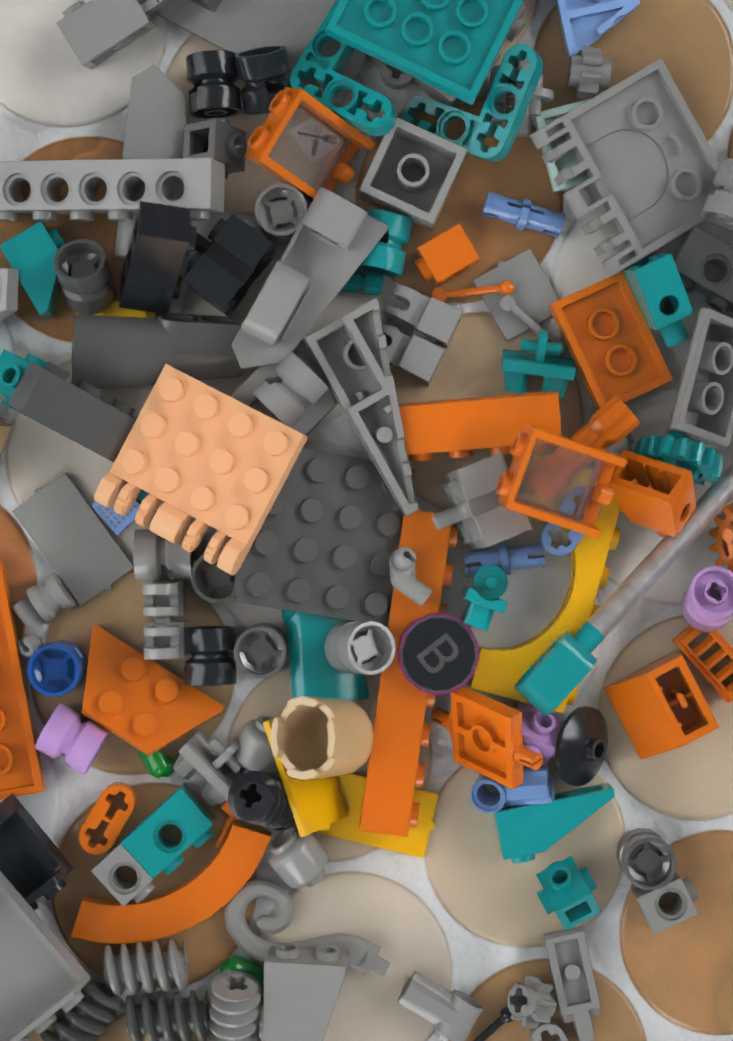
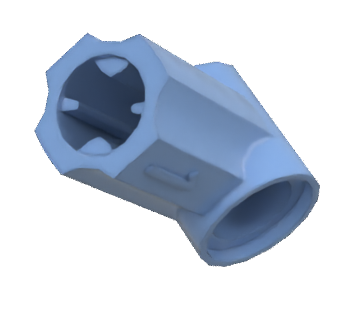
(536, 789)

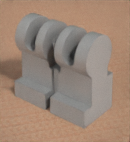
(433, 324)
(164, 636)

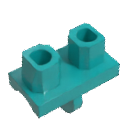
(554, 369)
(488, 584)

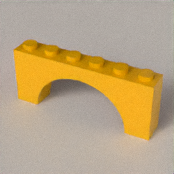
(503, 667)

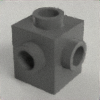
(216, 140)

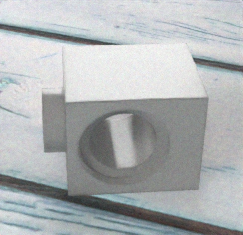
(107, 873)
(662, 919)

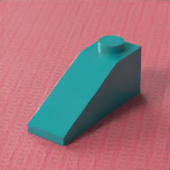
(536, 827)

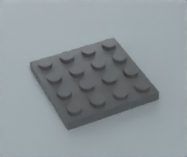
(326, 542)

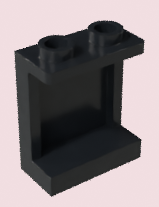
(29, 855)

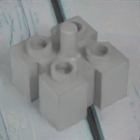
(477, 509)

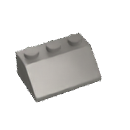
(706, 383)

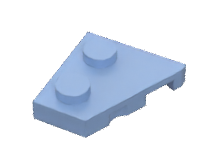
(588, 20)

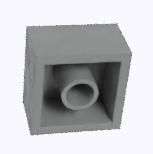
(412, 173)

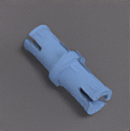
(523, 214)
(505, 558)

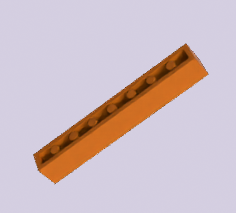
(400, 706)

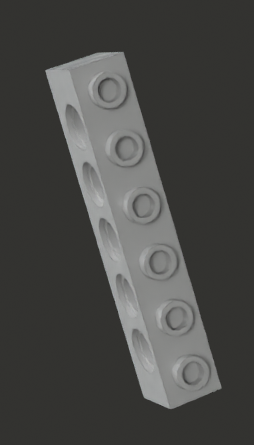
(201, 177)

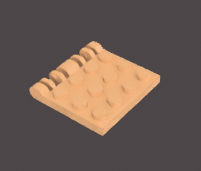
(206, 463)

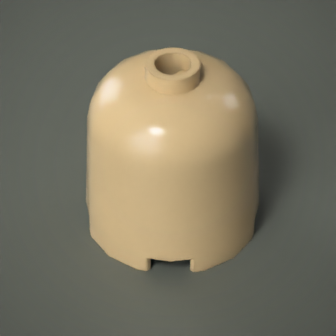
(321, 737)

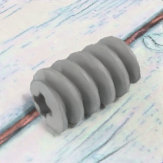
(146, 968)
(234, 1007)

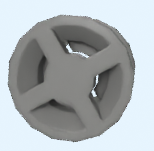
(50, 597)

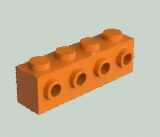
(475, 423)

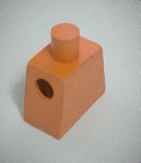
(654, 493)

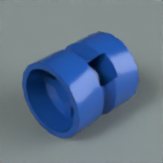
(57, 668)

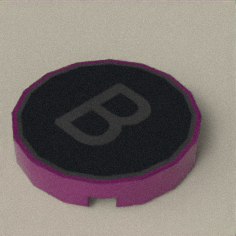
(438, 653)

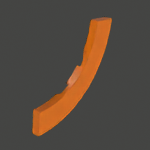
(181, 907)

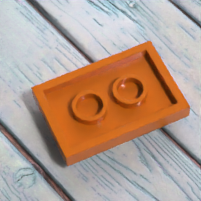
(610, 341)

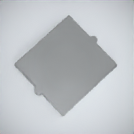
(531, 293)

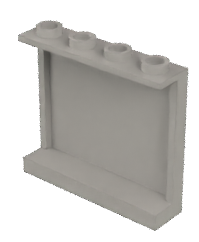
(34, 969)

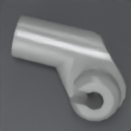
(404, 575)
(35, 628)

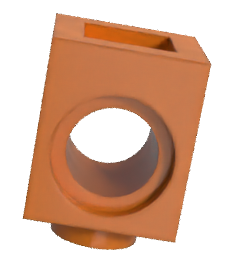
(445, 256)

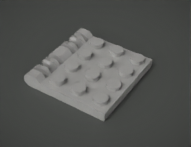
(640, 160)

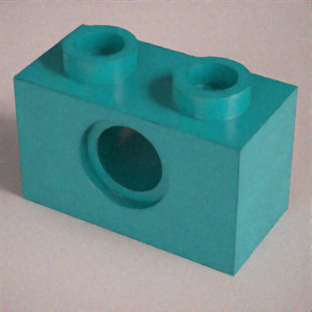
(150, 846)

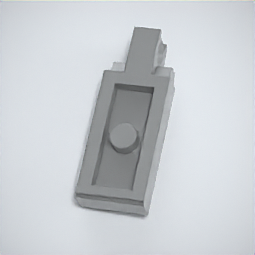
(573, 979)

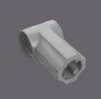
(450, 1012)

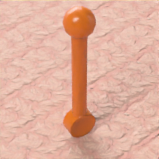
(506, 288)

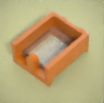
(305, 143)
(558, 479)

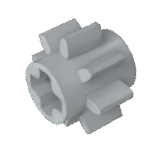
(589, 72)
(531, 1002)

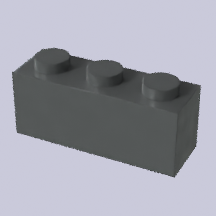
(73, 409)

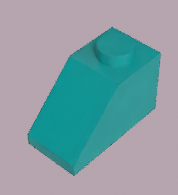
(33, 255)

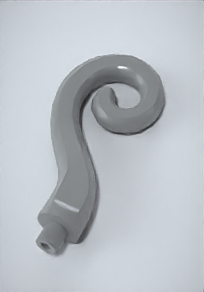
(362, 952)

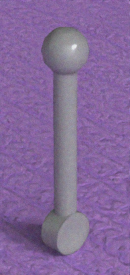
(508, 303)

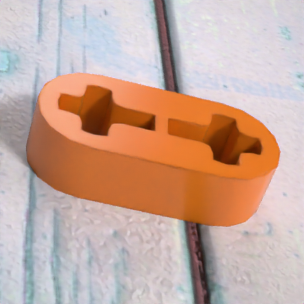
(116, 822)

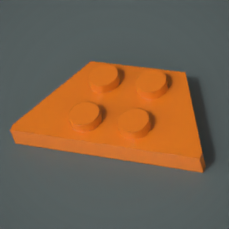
(139, 696)

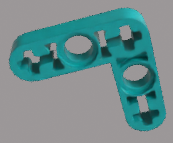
(328, 76)
(481, 127)

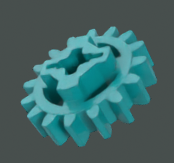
(683, 453)

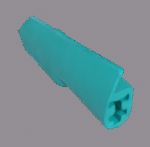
(308, 665)

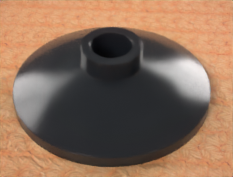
(581, 746)

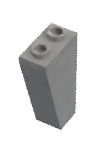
(301, 991)

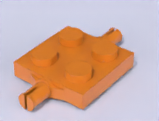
(487, 737)

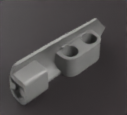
(152, 132)
(310, 274)

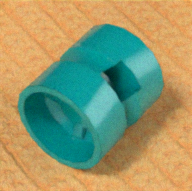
(389, 257)

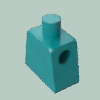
(656, 279)

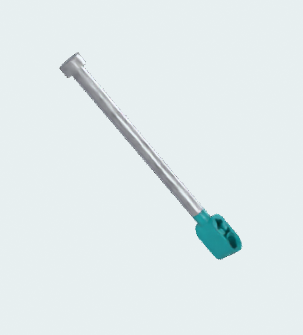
(570, 656)

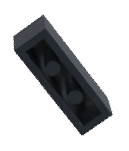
(156, 257)

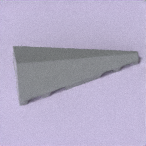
(358, 372)

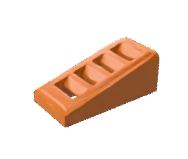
(714, 680)

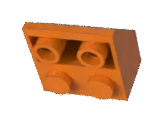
(661, 706)

